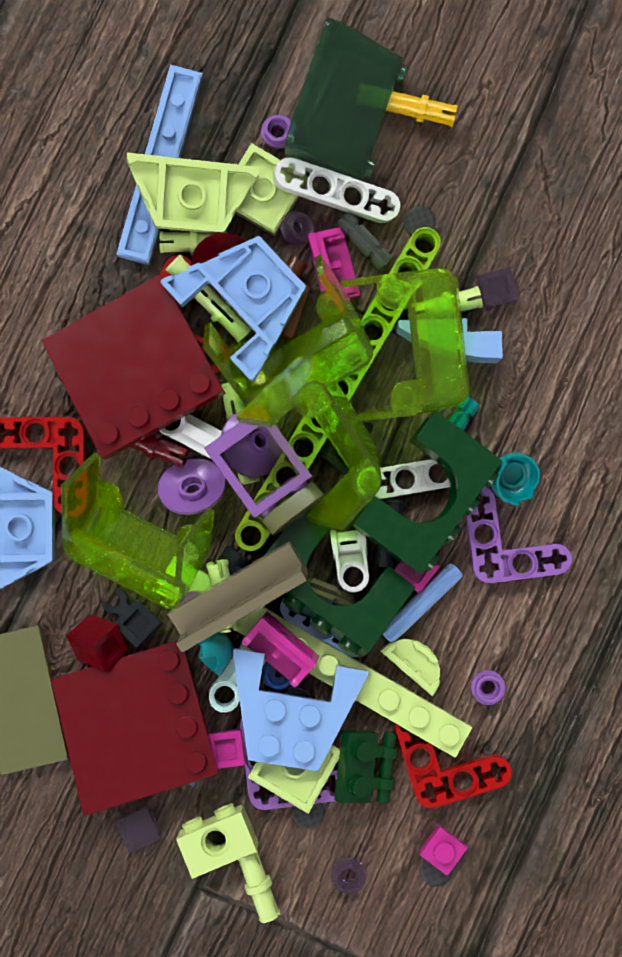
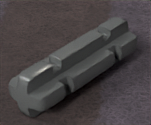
(364, 241)

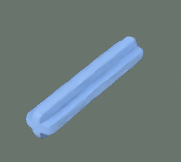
(422, 602)

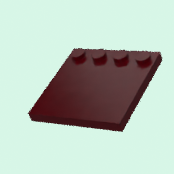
(132, 367)
(134, 728)

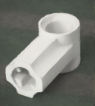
(194, 434)

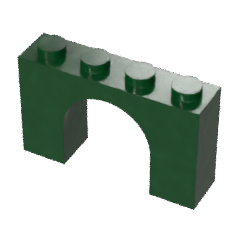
(468, 471)
(354, 625)

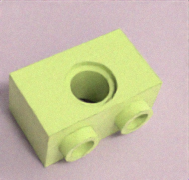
(202, 854)

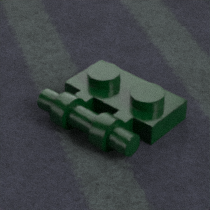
(357, 766)

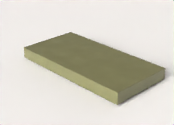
(28, 708)

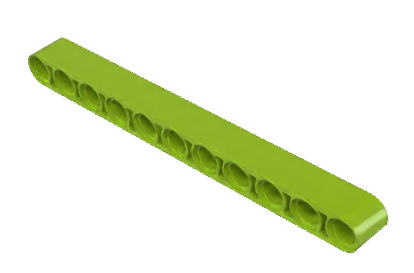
(375, 315)

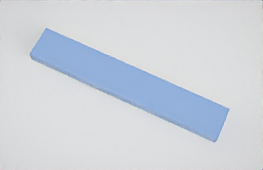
(165, 140)

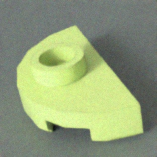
(415, 661)

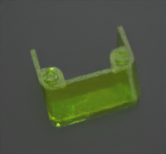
(337, 341)
(436, 341)
(317, 395)
(126, 546)

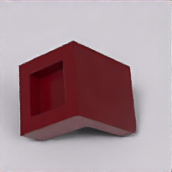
(97, 642)

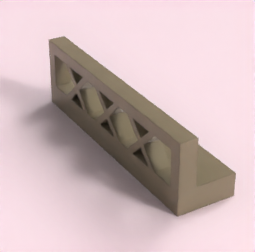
(238, 595)

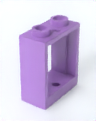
(269, 502)

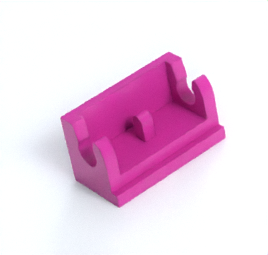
(333, 248)
(281, 648)

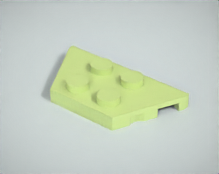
(190, 192)

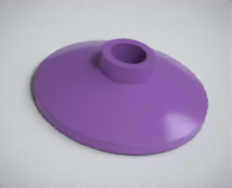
(246, 456)
(196, 476)

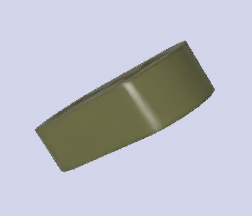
(293, 508)

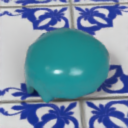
(517, 478)
(216, 652)

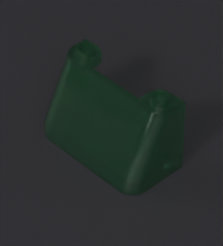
(344, 101)

